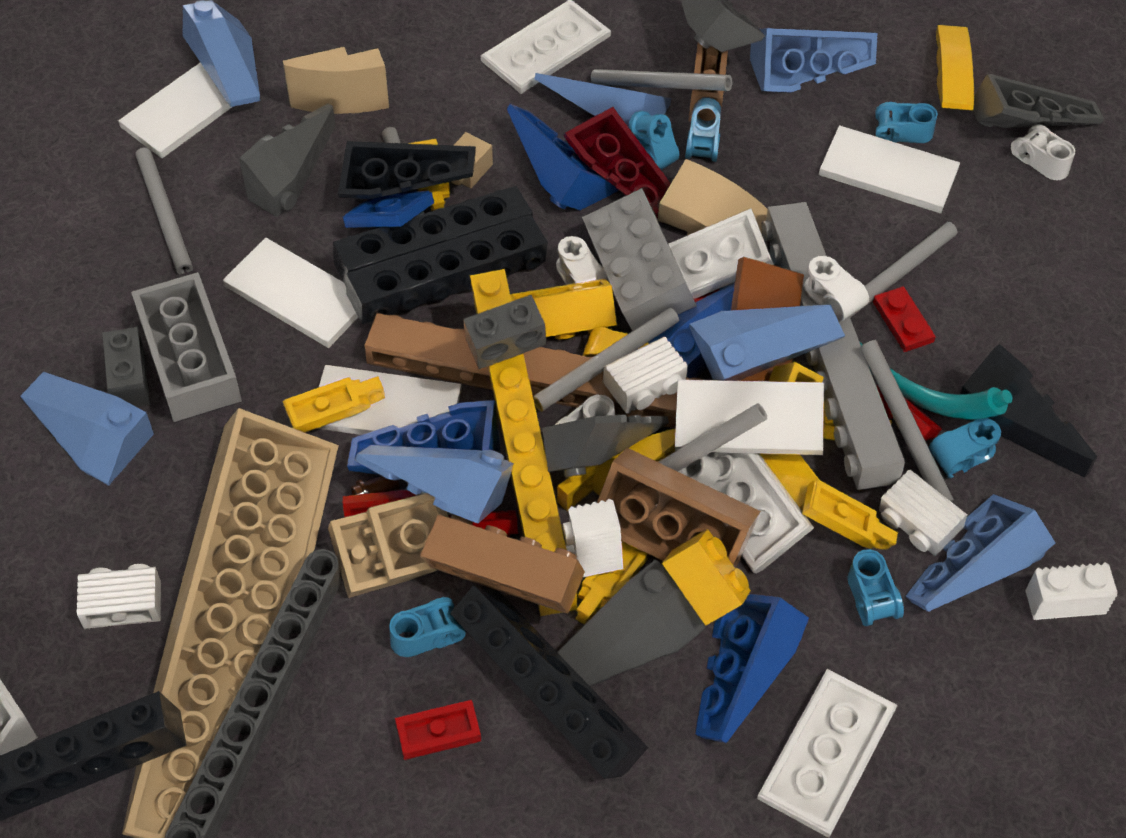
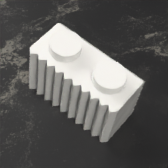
(645, 375)
(921, 513)
(595, 537)
(1071, 591)
(119, 596)

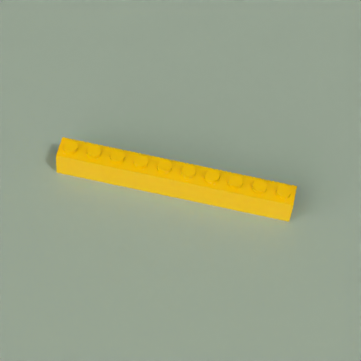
(521, 432)

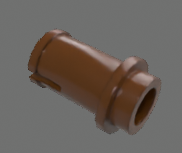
(375, 485)

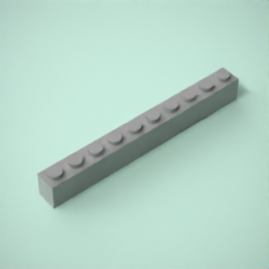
(849, 388)

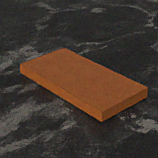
(765, 286)

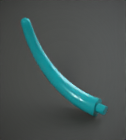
(959, 406)

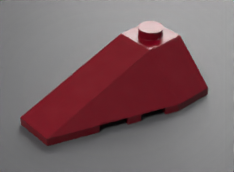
(618, 156)

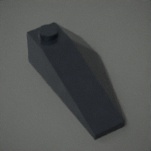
(392, 168)
(1029, 416)

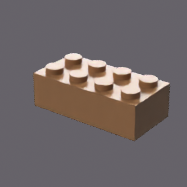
(666, 508)

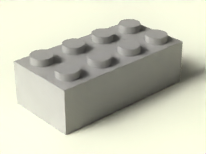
(638, 259)
(186, 347)

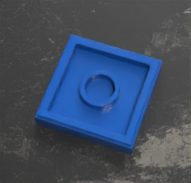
(389, 210)

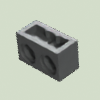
(505, 331)
(126, 366)

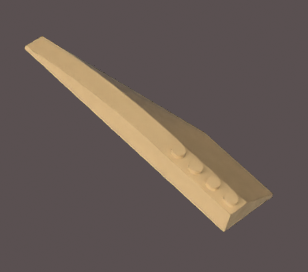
(243, 560)

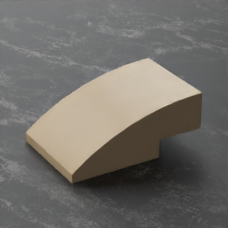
(332, 77)
(705, 198)
(384, 543)

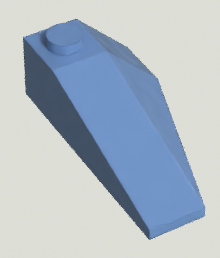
(223, 50)
(797, 56)
(599, 98)
(756, 339)
(90, 425)
(459, 479)
(998, 543)

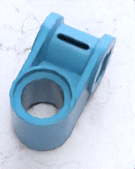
(908, 122)
(704, 135)
(655, 137)
(966, 446)
(874, 595)
(428, 626)

